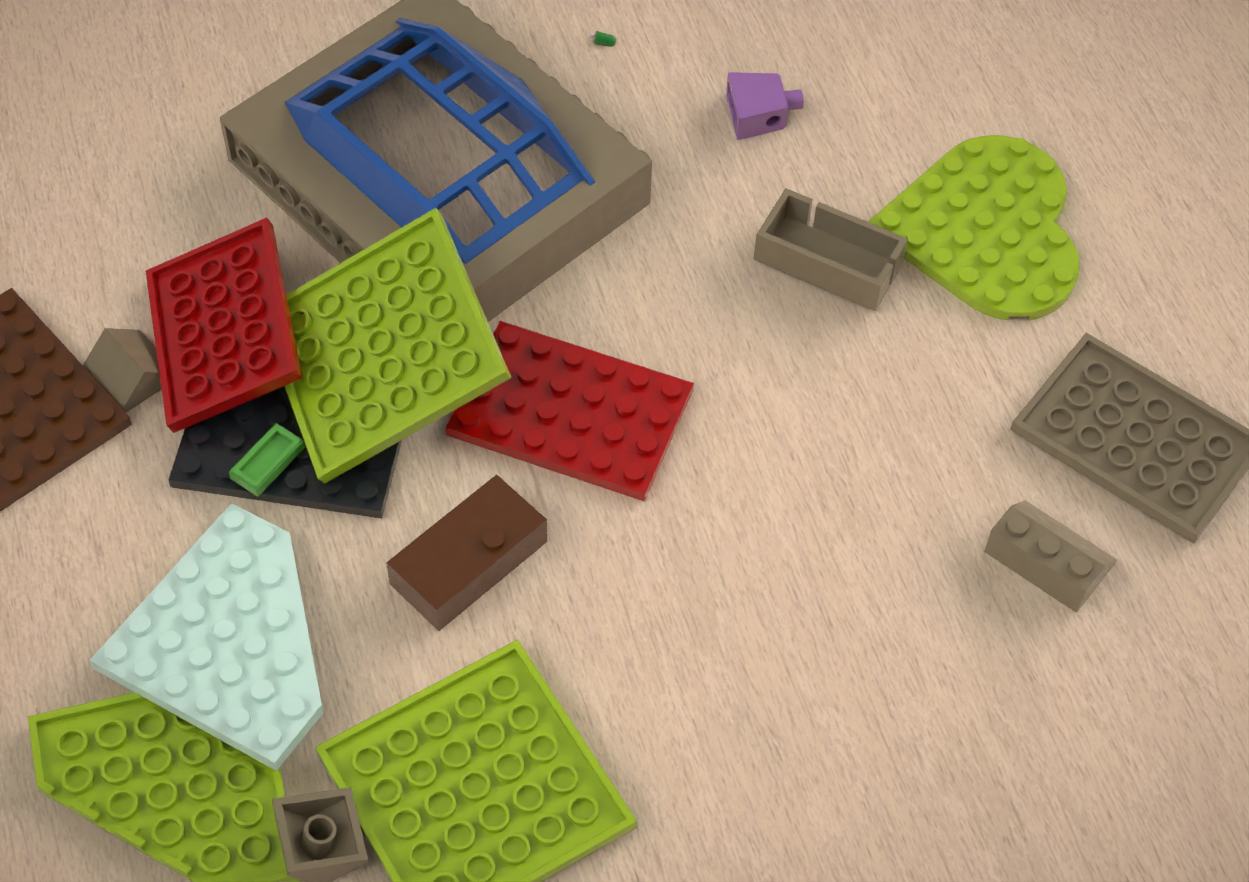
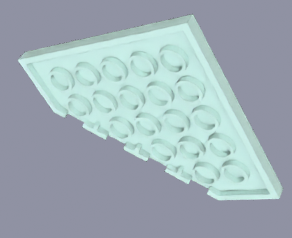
(226, 641)

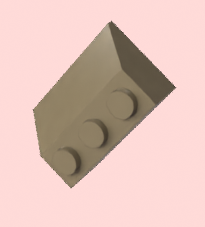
(1048, 554)

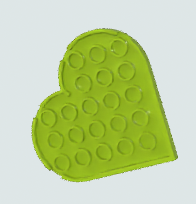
(989, 227)

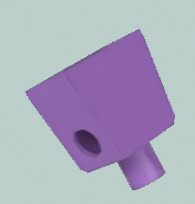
(759, 103)

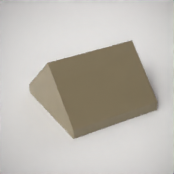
(125, 366)
(320, 834)

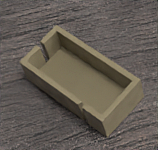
(834, 254)

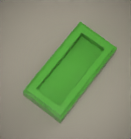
(267, 459)

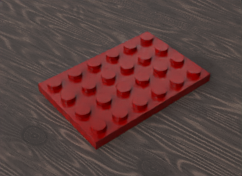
(221, 325)
(576, 412)

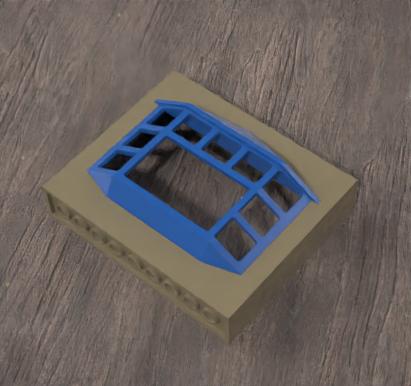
(354, 198)

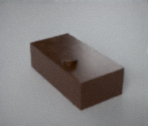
(467, 552)

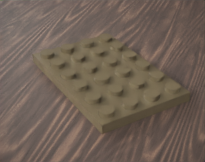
(1137, 436)

